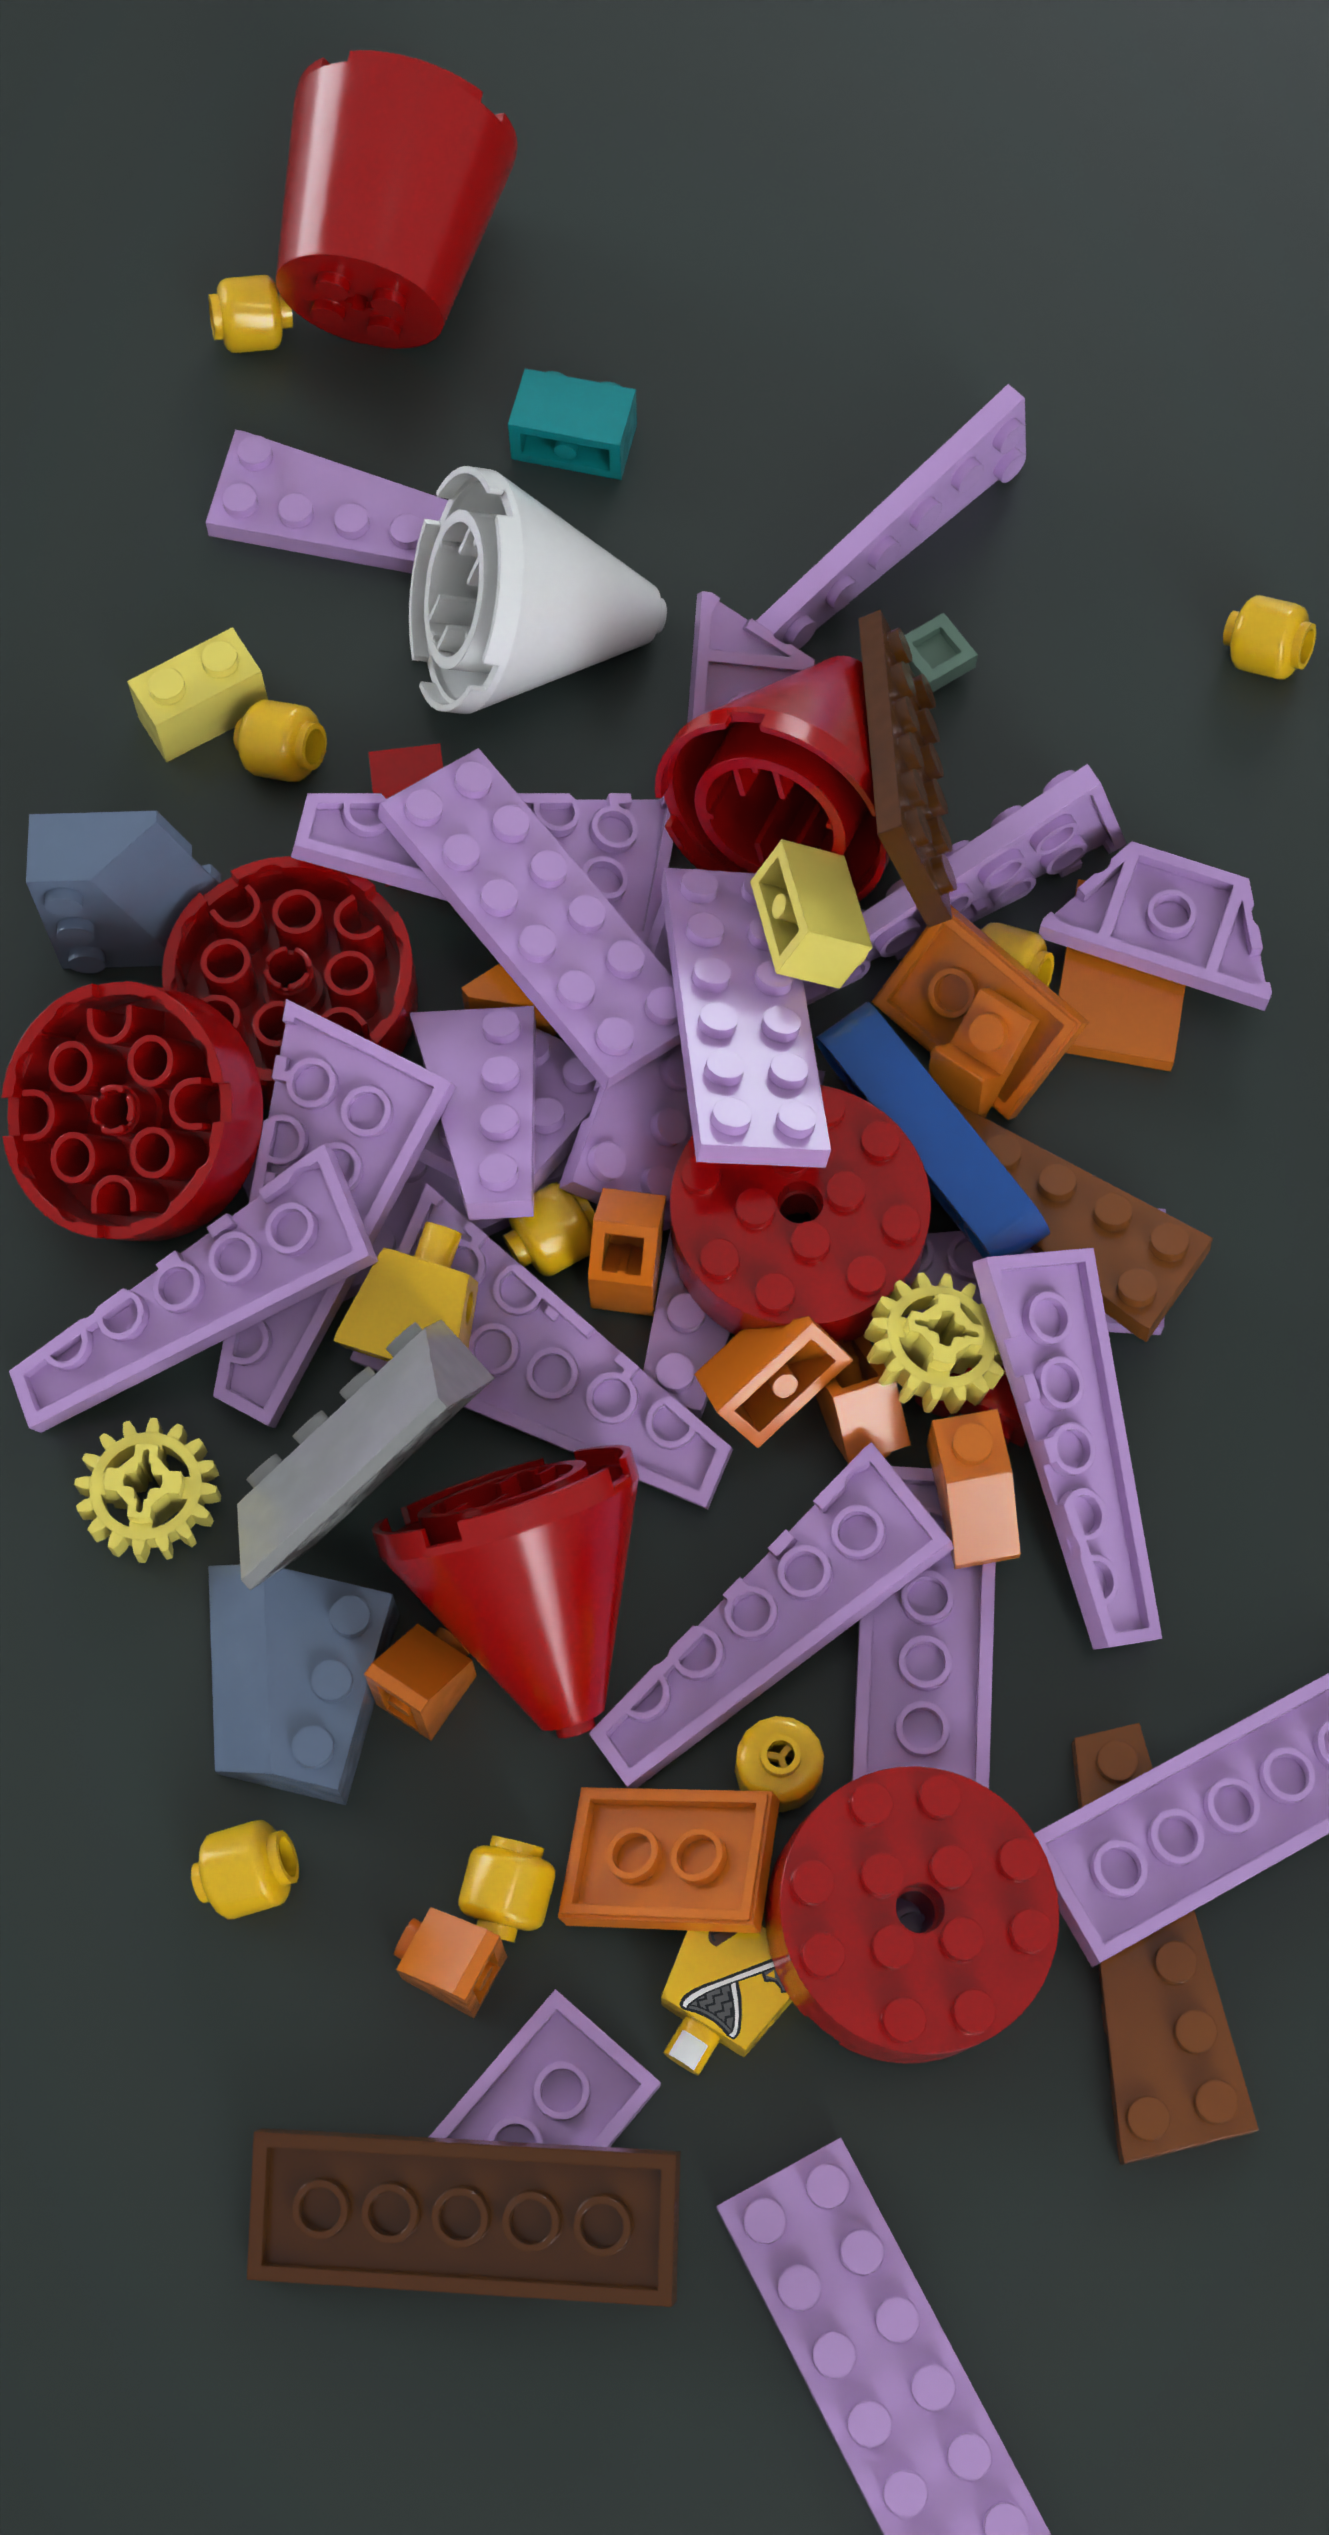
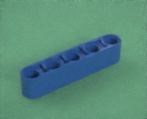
(957, 1162)

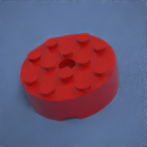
(301, 925)
(132, 1112)
(762, 1270)
(965, 1868)

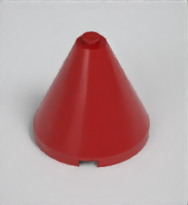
(775, 769)
(528, 1575)

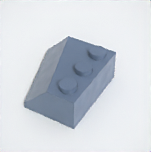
(111, 885)
(293, 1678)

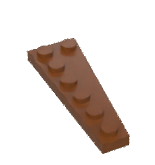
(1138, 1249)
(1161, 2009)

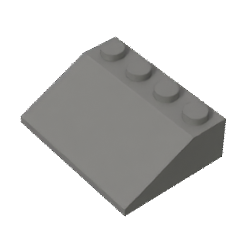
(355, 1447)

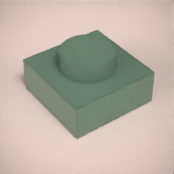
(940, 652)

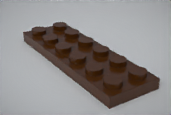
(906, 768)
(465, 2216)

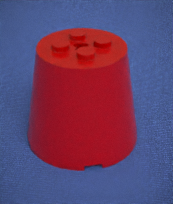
(387, 195)

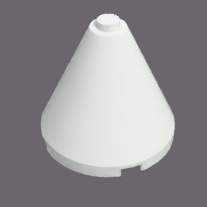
(515, 596)

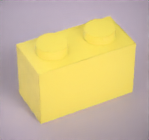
(197, 694)
(810, 914)

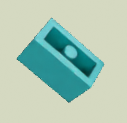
(572, 423)

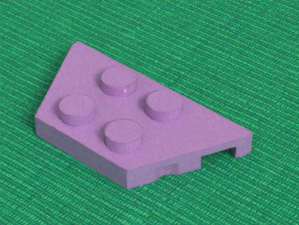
(734, 657)
(1168, 922)

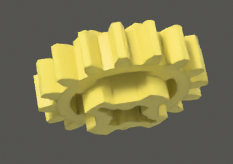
(934, 1343)
(119, 1486)

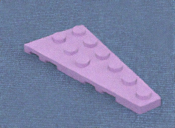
(1000, 863)
(562, 1375)

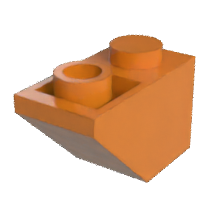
(626, 1251)

